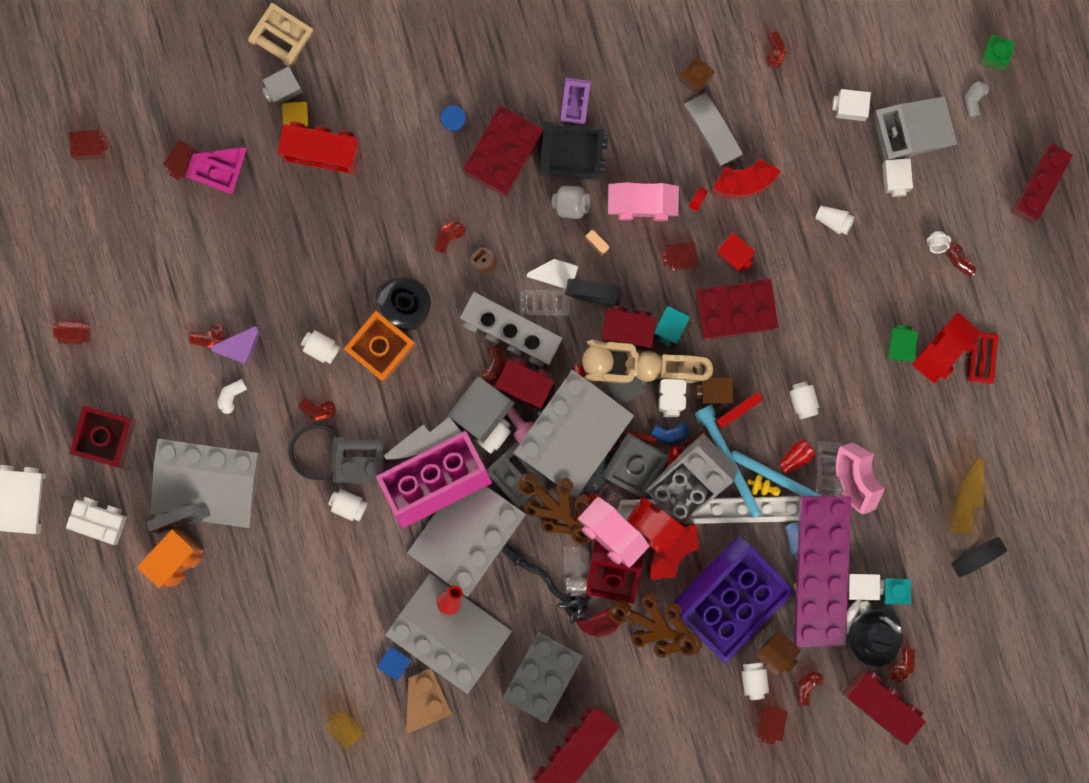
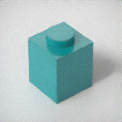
(670, 327)
(896, 591)

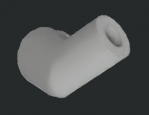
(973, 96)

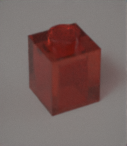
(88, 144)
(179, 160)
(771, 724)

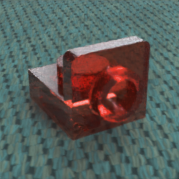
(680, 256)

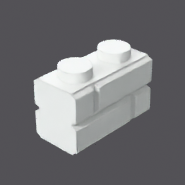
(671, 397)
(96, 521)

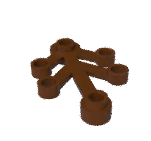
(530, 485)
(685, 641)

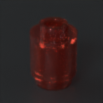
(71, 331)

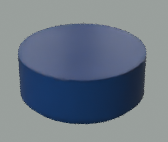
(453, 118)

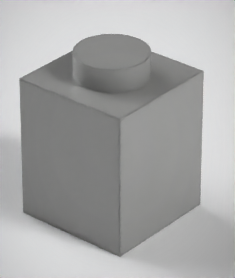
(281, 86)

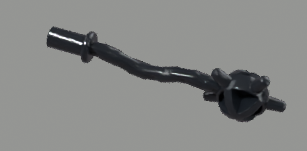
(574, 605)

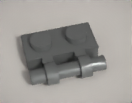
(184, 515)

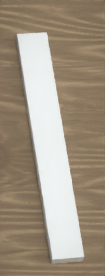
(733, 510)

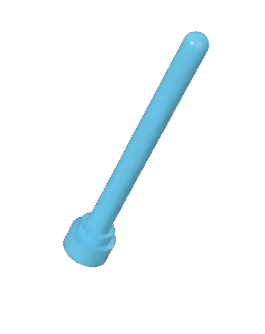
(707, 418)
(772, 475)

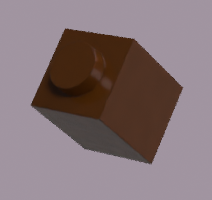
(696, 75)
(715, 391)
(778, 653)

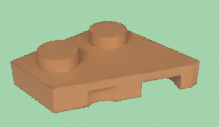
(425, 701)

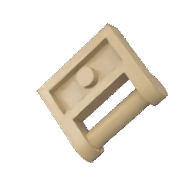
(284, 27)

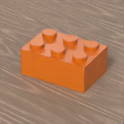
(171, 559)

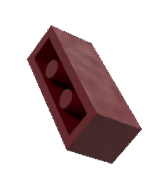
(1042, 183)

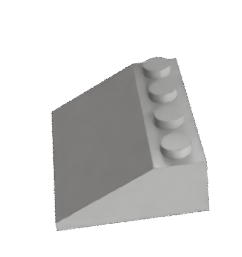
(573, 433)
(205, 478)
(466, 538)
(451, 645)

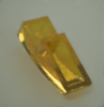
(968, 496)

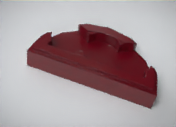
(599, 625)

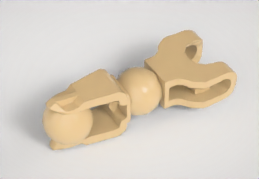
(644, 364)

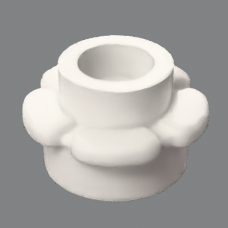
(938, 242)

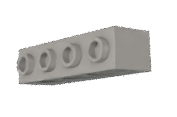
(480, 305)

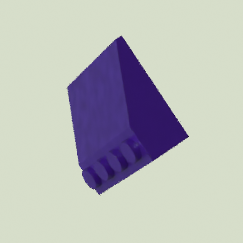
(732, 599)

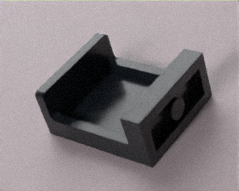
(572, 152)

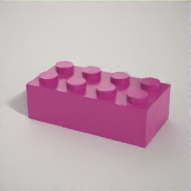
(433, 479)

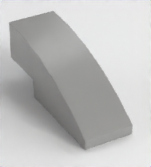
(713, 130)
(422, 440)

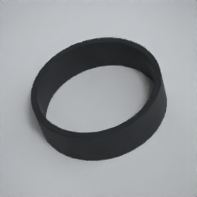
(593, 292)
(292, 446)
(979, 557)

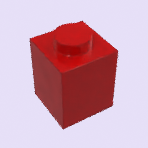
(736, 253)

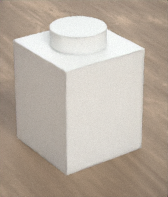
(851, 105)
(897, 177)
(865, 587)

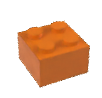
(379, 346)

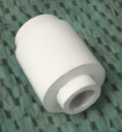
(320, 347)
(804, 400)
(497, 437)
(347, 505)
(755, 681)

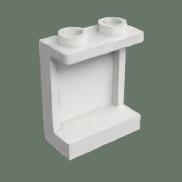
(20, 499)

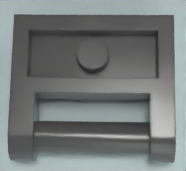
(357, 468)
(508, 477)

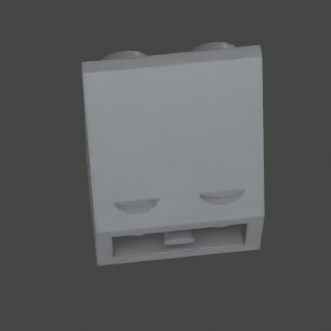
(914, 128)
(693, 480)

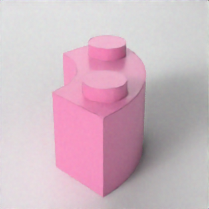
(643, 200)
(857, 477)
(613, 532)

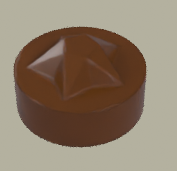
(484, 260)

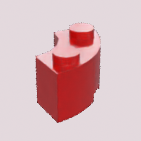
(747, 182)
(946, 347)
(655, 525)
(665, 563)

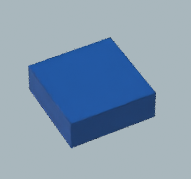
(394, 663)

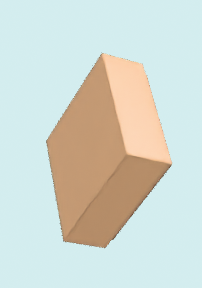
(597, 242)

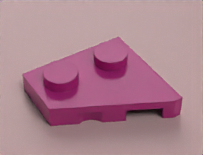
(217, 168)

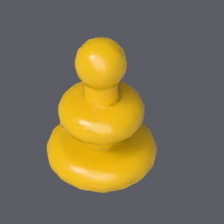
(764, 487)

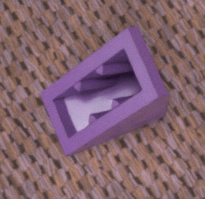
(575, 101)
(239, 346)

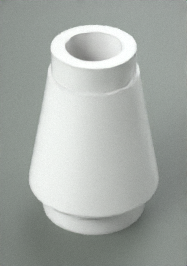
(835, 219)

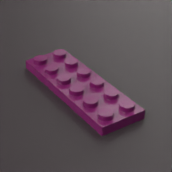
(822, 570)

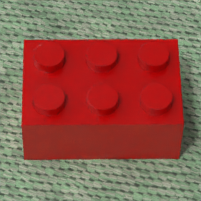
(319, 148)

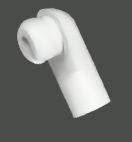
(227, 395)
(855, 610)

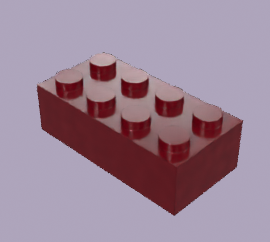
(580, 748)

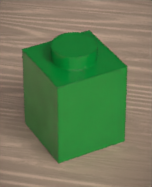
(997, 53)
(902, 344)

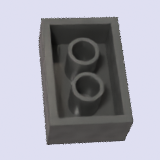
(542, 677)

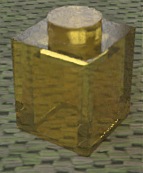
(344, 729)

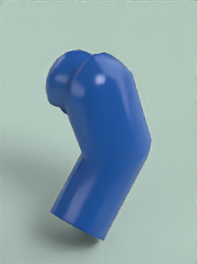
(672, 435)

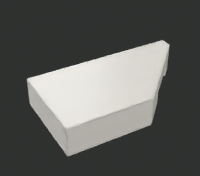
(554, 273)

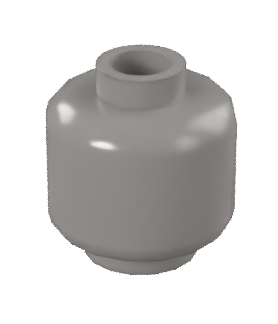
(571, 202)

